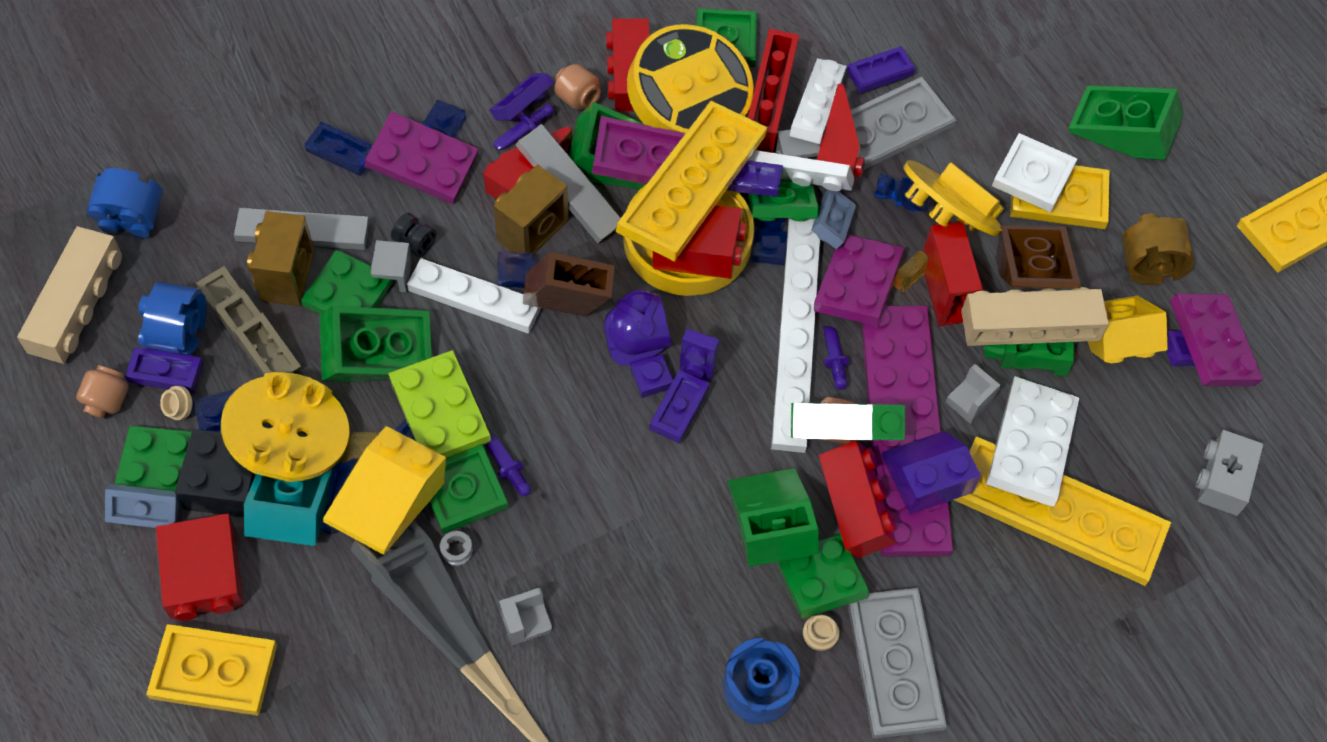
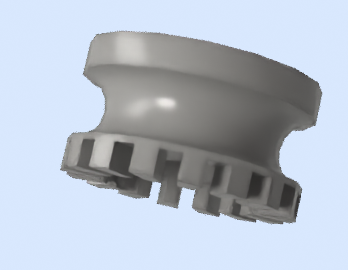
(445, 548)

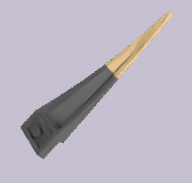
(422, 589)

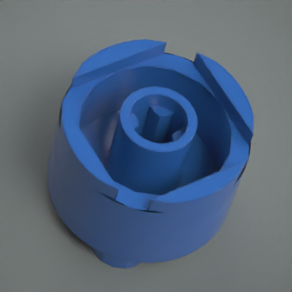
(124, 202)
(172, 318)
(767, 661)

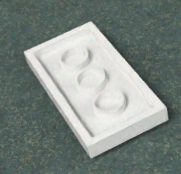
(1033, 441)

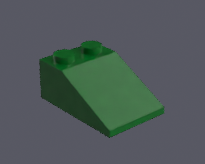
(1129, 119)
(584, 144)
(371, 342)

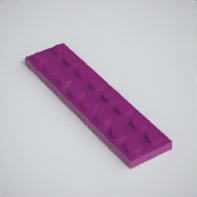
(902, 373)

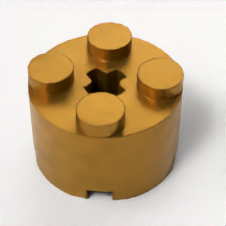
(1157, 249)

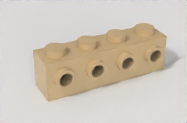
(70, 295)
(1034, 316)

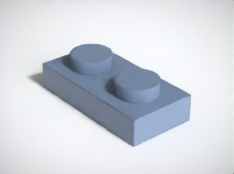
(833, 218)
(141, 506)

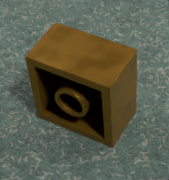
(531, 211)
(281, 258)

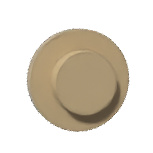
(176, 403)
(820, 632)

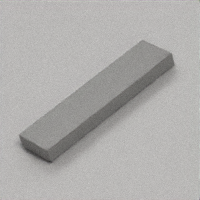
(583, 197)
(325, 229)

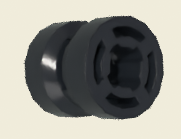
(410, 231)

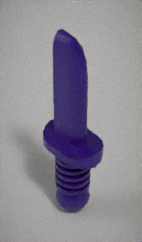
(526, 124)
(835, 359)
(509, 468)

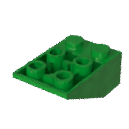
(774, 517)

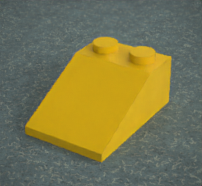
(386, 490)

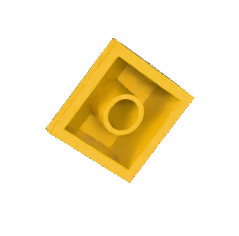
(1133, 330)

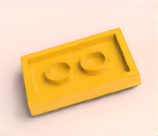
(1080, 203)
(212, 670)

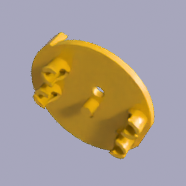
(955, 195)
(291, 406)

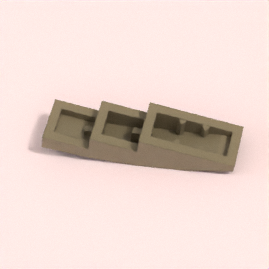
(246, 323)

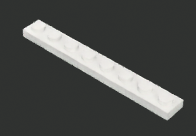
(796, 331)

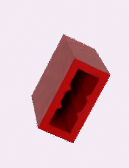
(712, 248)
(950, 271)
(199, 567)

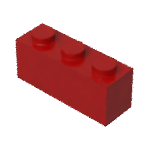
(624, 41)
(858, 499)

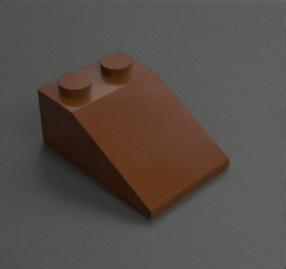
(1036, 257)

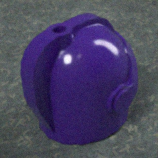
(636, 328)

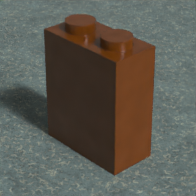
(568, 284)

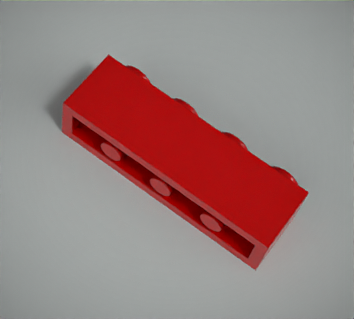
(773, 84)

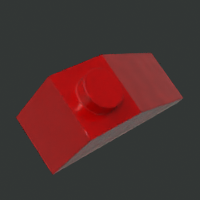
(840, 136)
(506, 170)

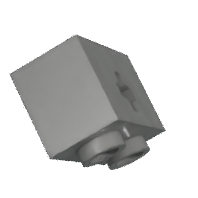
(1229, 472)

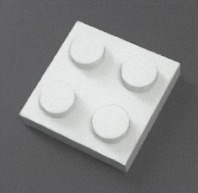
(1034, 172)

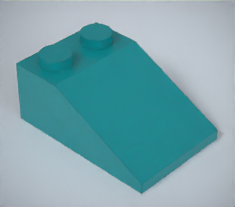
(287, 509)

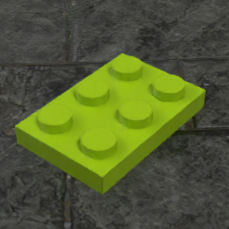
(439, 405)

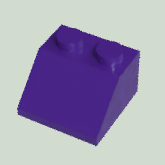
(931, 471)

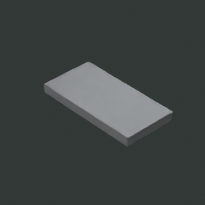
(899, 121)
(896, 664)

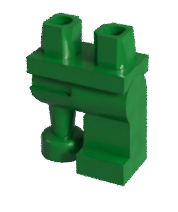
(1045, 356)

